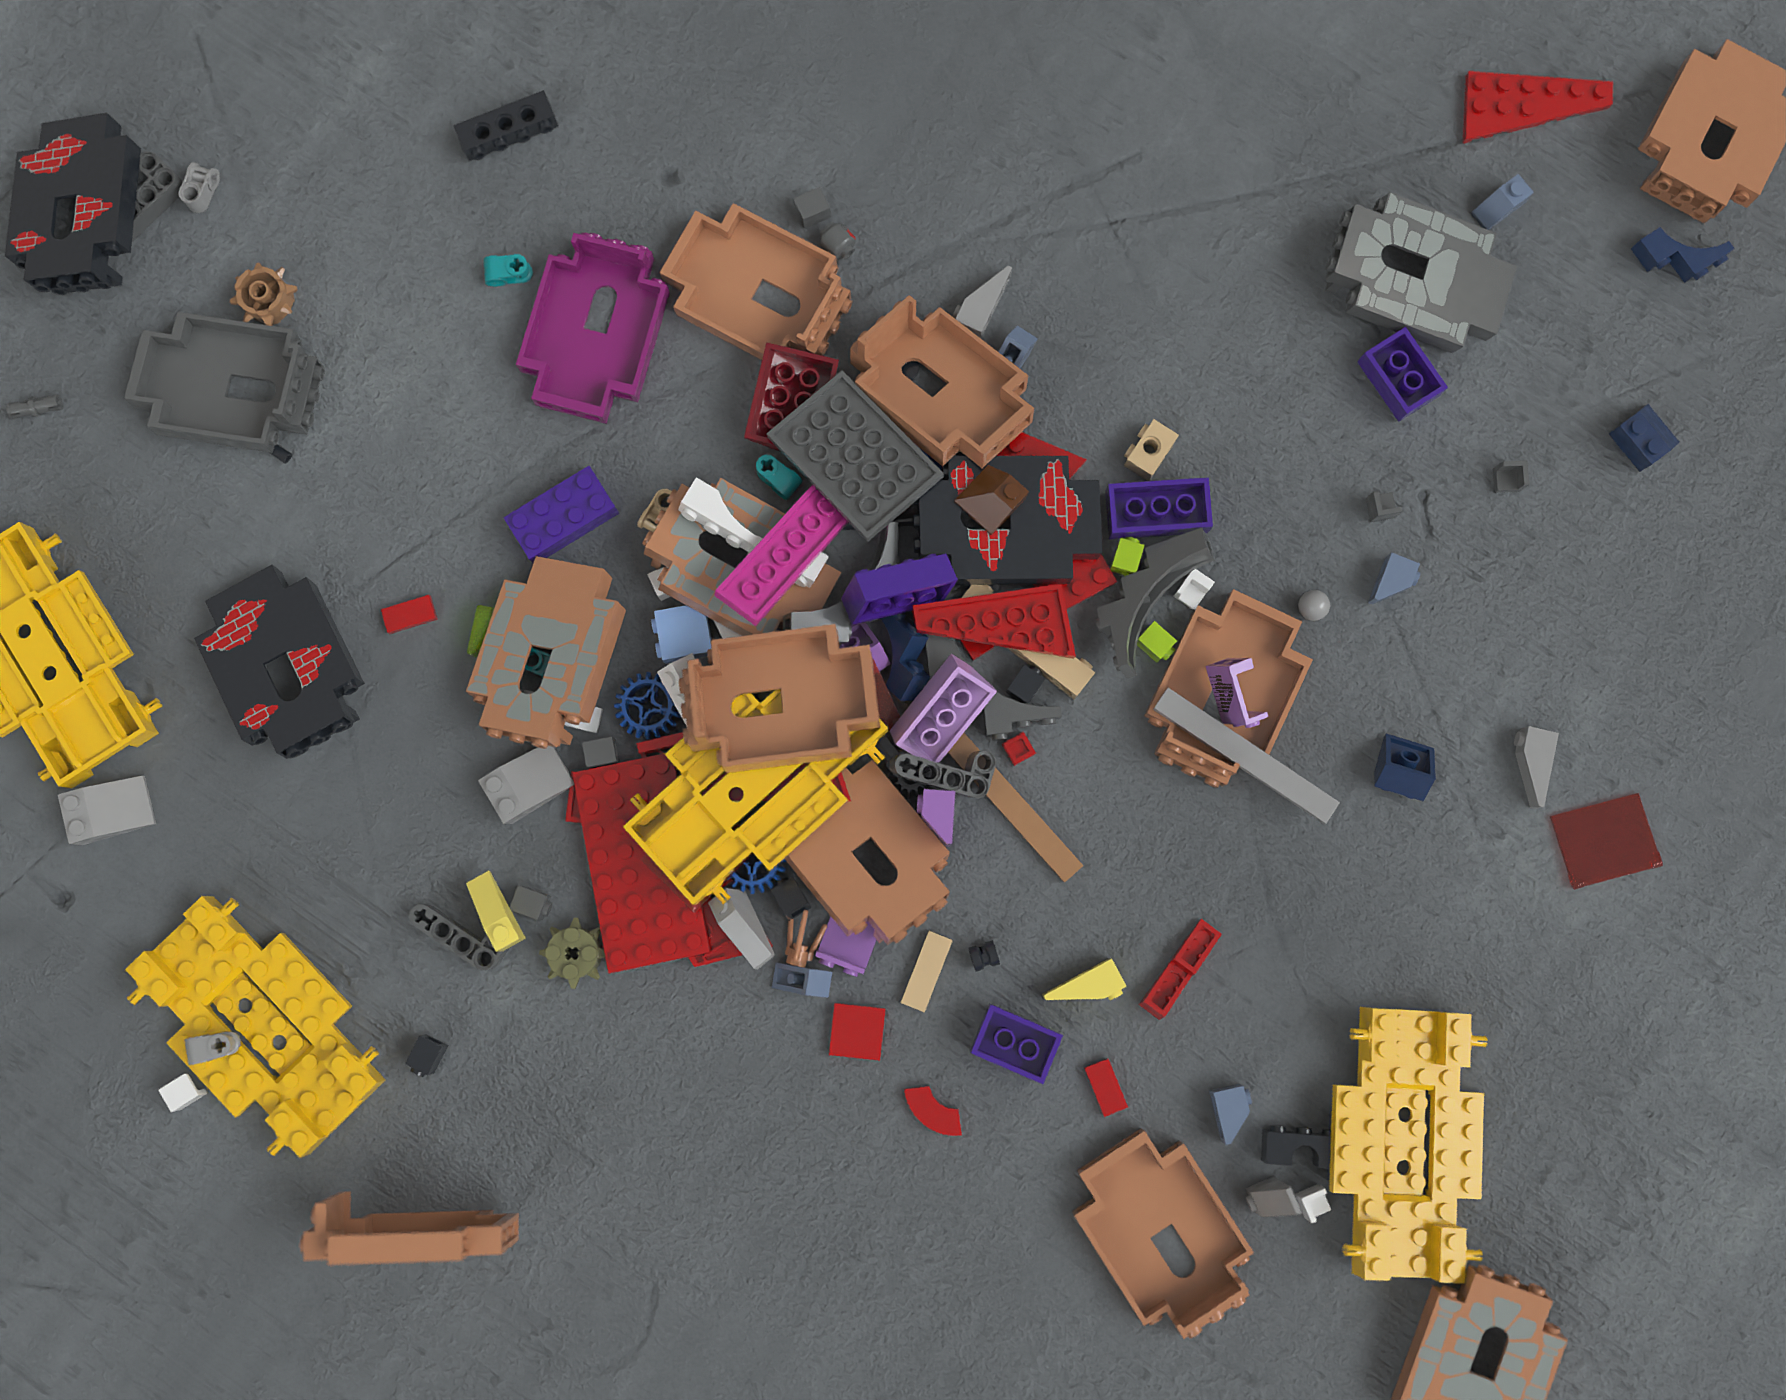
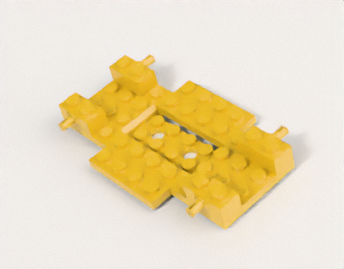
(65, 719)
(693, 832)
(206, 965)
(1393, 1222)

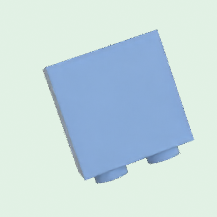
(681, 633)

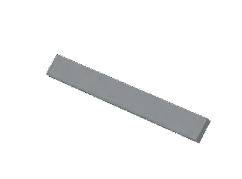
(1250, 757)

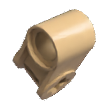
(653, 510)

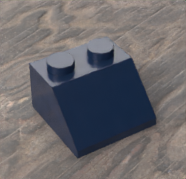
(1644, 438)
(1405, 767)

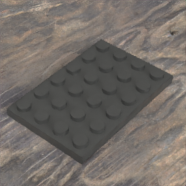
(855, 455)

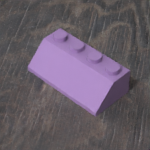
(942, 710)

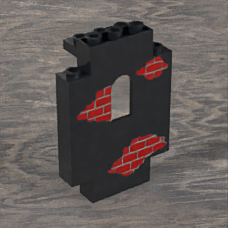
(99, 168)
(1045, 533)
(259, 624)

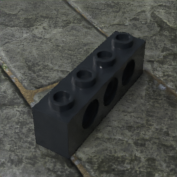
(494, 121)

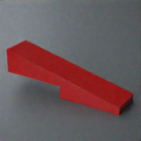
(1180, 969)

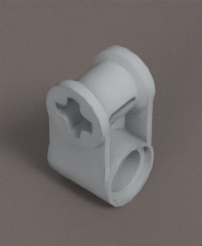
(199, 183)
(210, 1047)

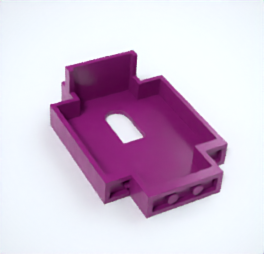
(583, 367)

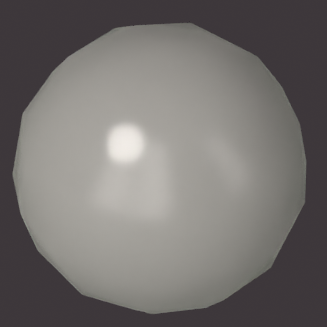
(1314, 605)

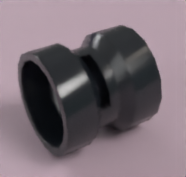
(984, 955)

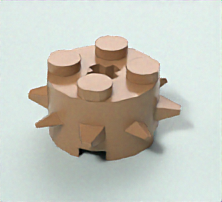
(264, 295)

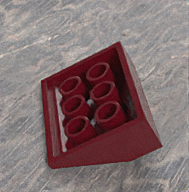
(783, 384)

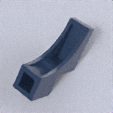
(1689, 262)
(906, 674)

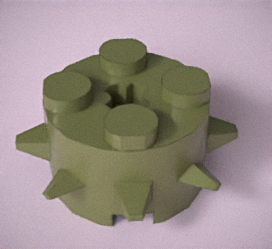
(559, 953)

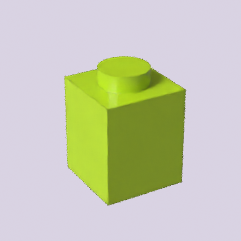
(1127, 556)
(1157, 642)

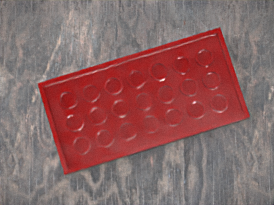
(636, 910)

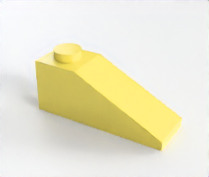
(494, 912)
(1095, 983)

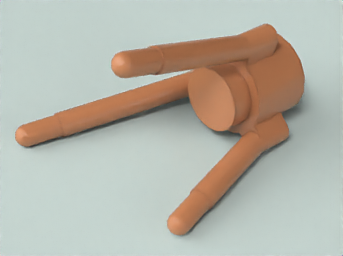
(797, 951)

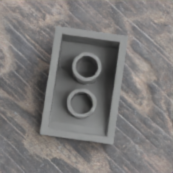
(526, 783)
(106, 810)

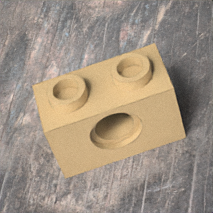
(1157, 436)

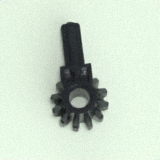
(888, 750)

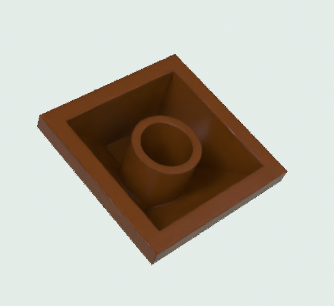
(992, 498)

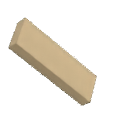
(926, 971)

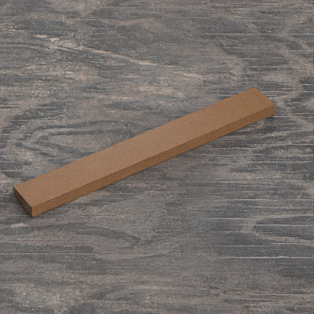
(1021, 815)

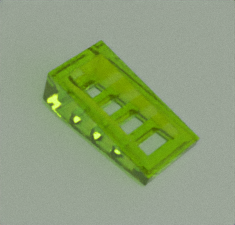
(479, 628)

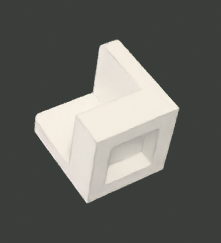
(1193, 589)
(180, 1093)
(1313, 1202)

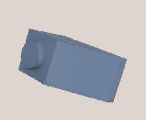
(1502, 202)
(1018, 346)
(1394, 577)
(802, 980)
(1230, 1110)

